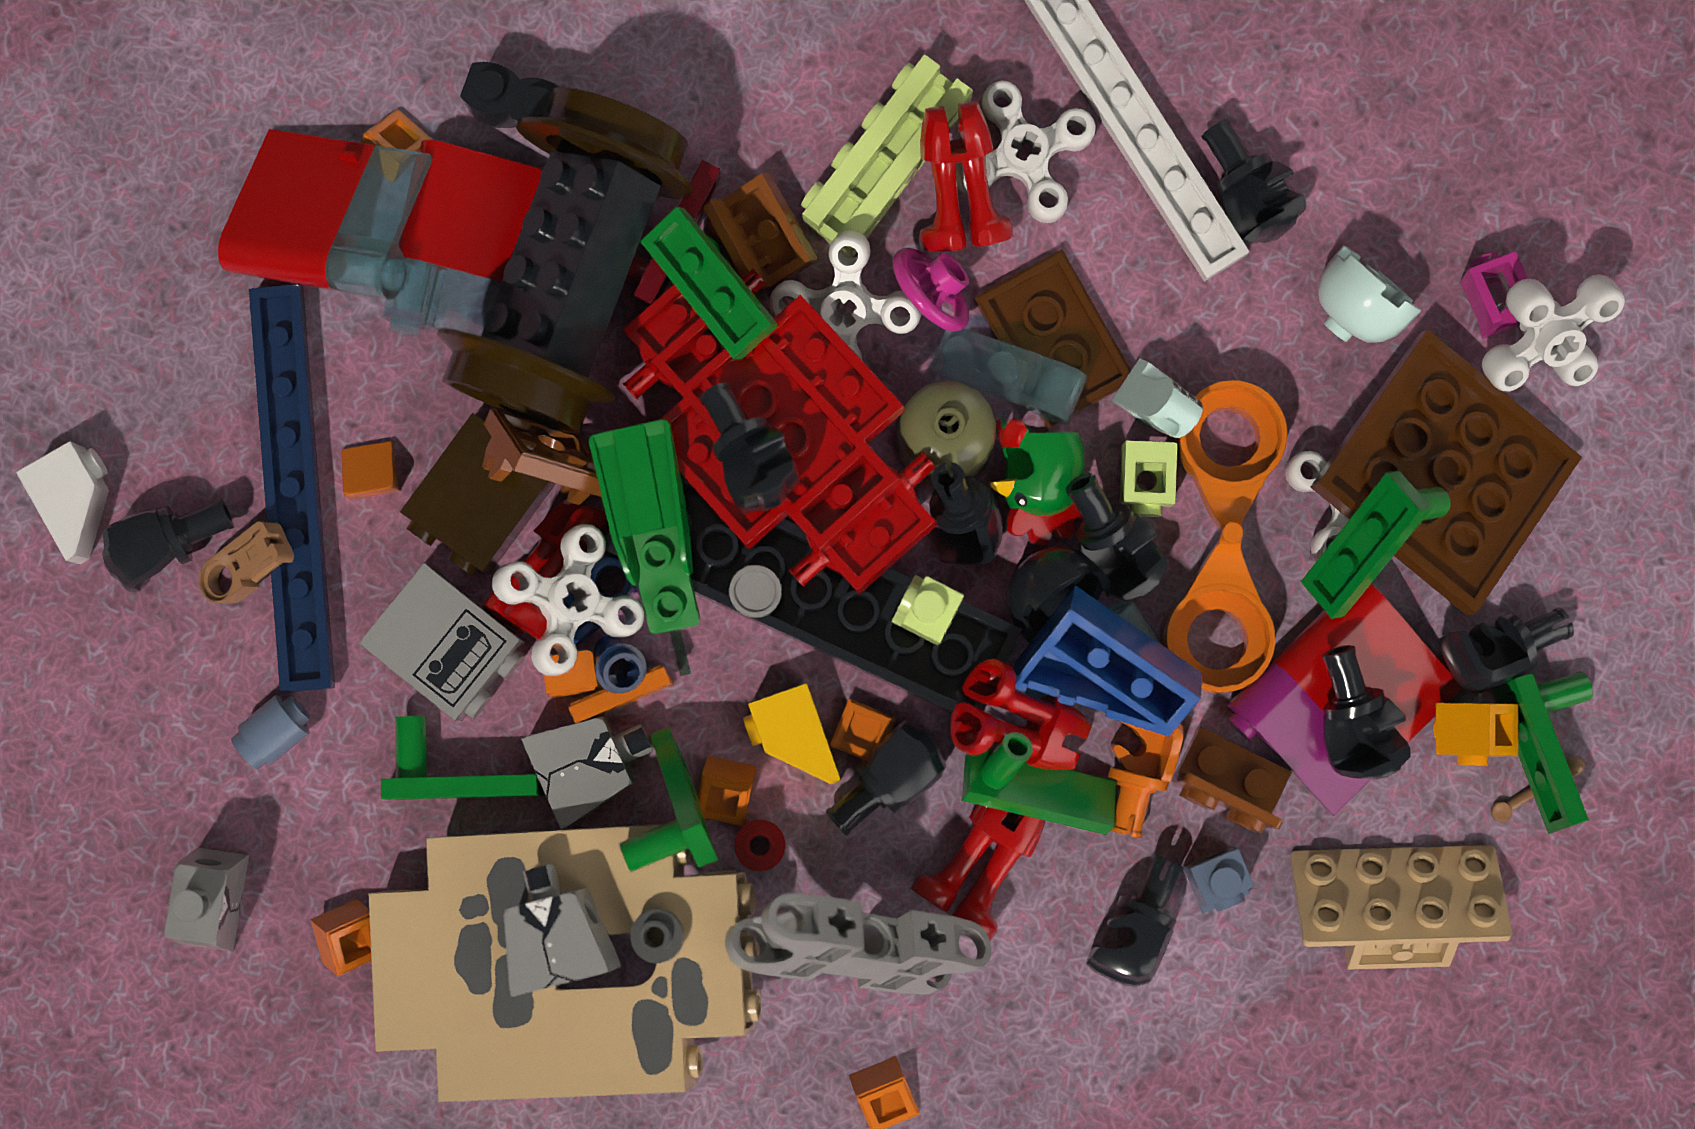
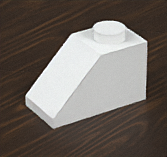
(69, 497)

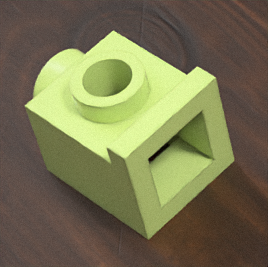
(1152, 458)
(927, 609)

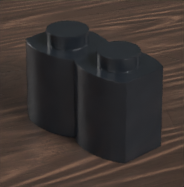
(501, 98)

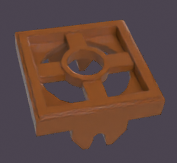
(559, 457)

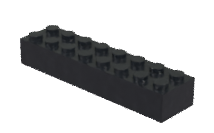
(837, 619)

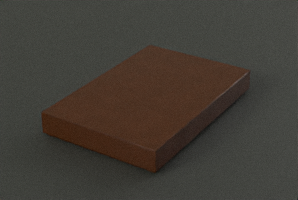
(1054, 317)

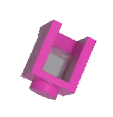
(1487, 289)

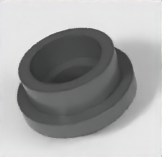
(672, 930)

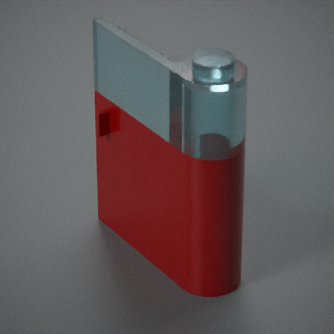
(324, 214)
(459, 238)

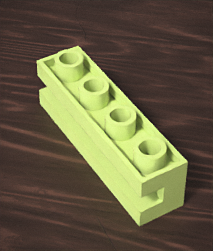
(884, 158)

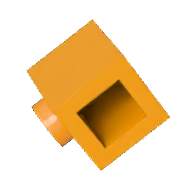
(1476, 731)

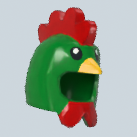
(1037, 479)

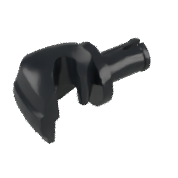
(966, 517)
(1507, 649)

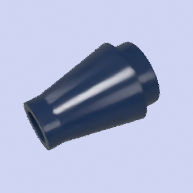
(618, 665)

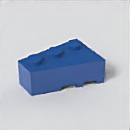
(1108, 665)

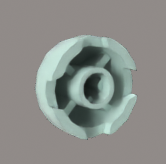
(1362, 300)

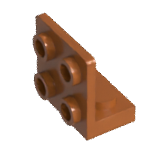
(1232, 777)

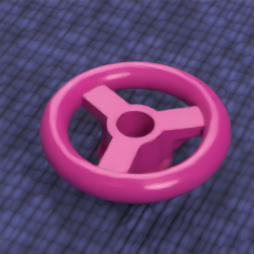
(937, 282)

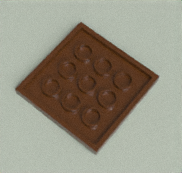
(1458, 433)

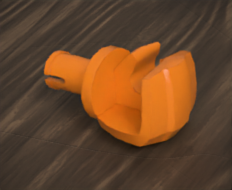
(1143, 774)

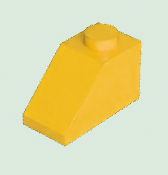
(792, 732)

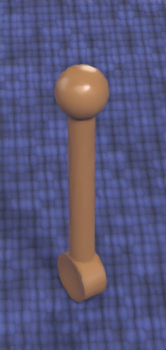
(1503, 811)

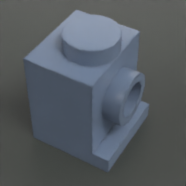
(1219, 879)

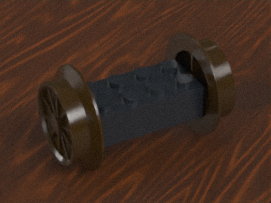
(569, 258)

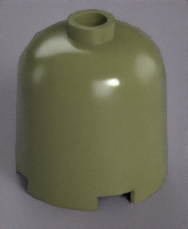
(920, 431)

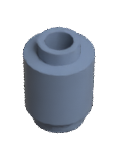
(271, 731)

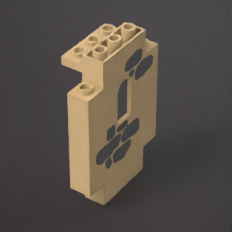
(447, 979)

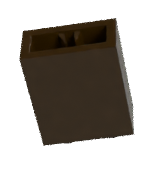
(469, 509)

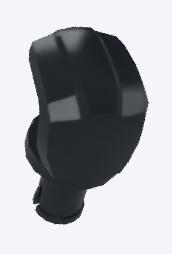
(1253, 188)
(752, 452)
(152, 538)
(1116, 540)
(1360, 722)
(895, 775)
(1149, 922)

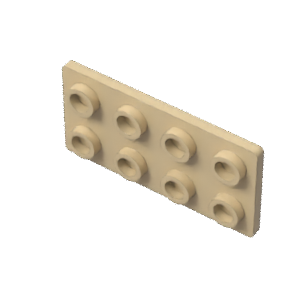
(1400, 903)

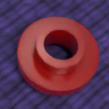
(768, 830)

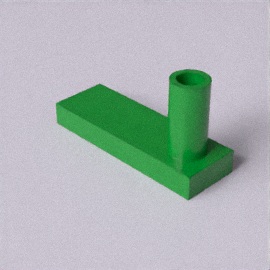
(709, 283)
(1371, 541)
(1539, 746)
(412, 778)
(1063, 797)
(683, 833)

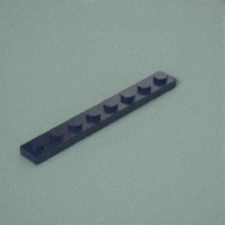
(292, 486)

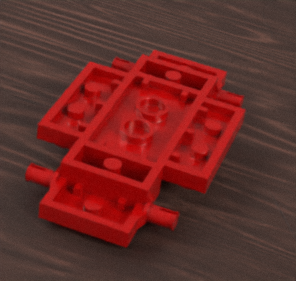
(827, 408)

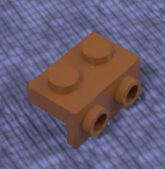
(760, 232)

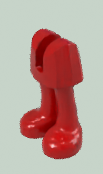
(971, 149)
(546, 562)
(1047, 724)
(1011, 844)

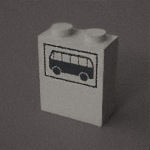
(444, 644)

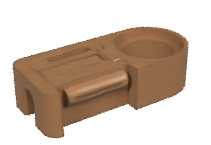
(248, 560)

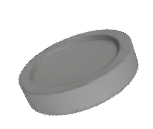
(755, 591)

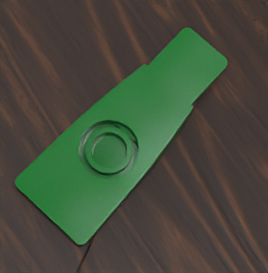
(648, 519)

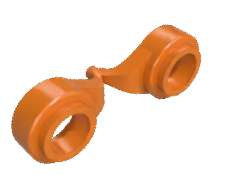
(1227, 495)

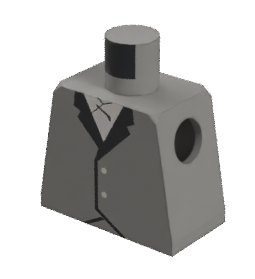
(584, 765)
(206, 899)
(554, 936)

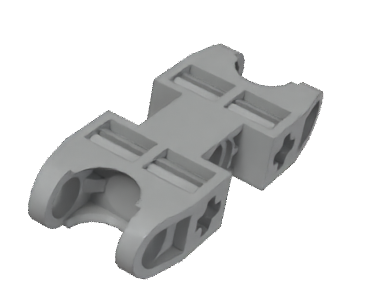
(839, 939)

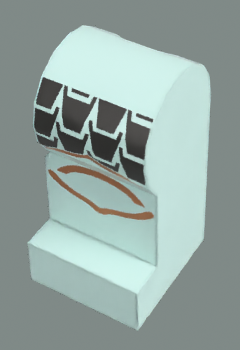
(1158, 401)

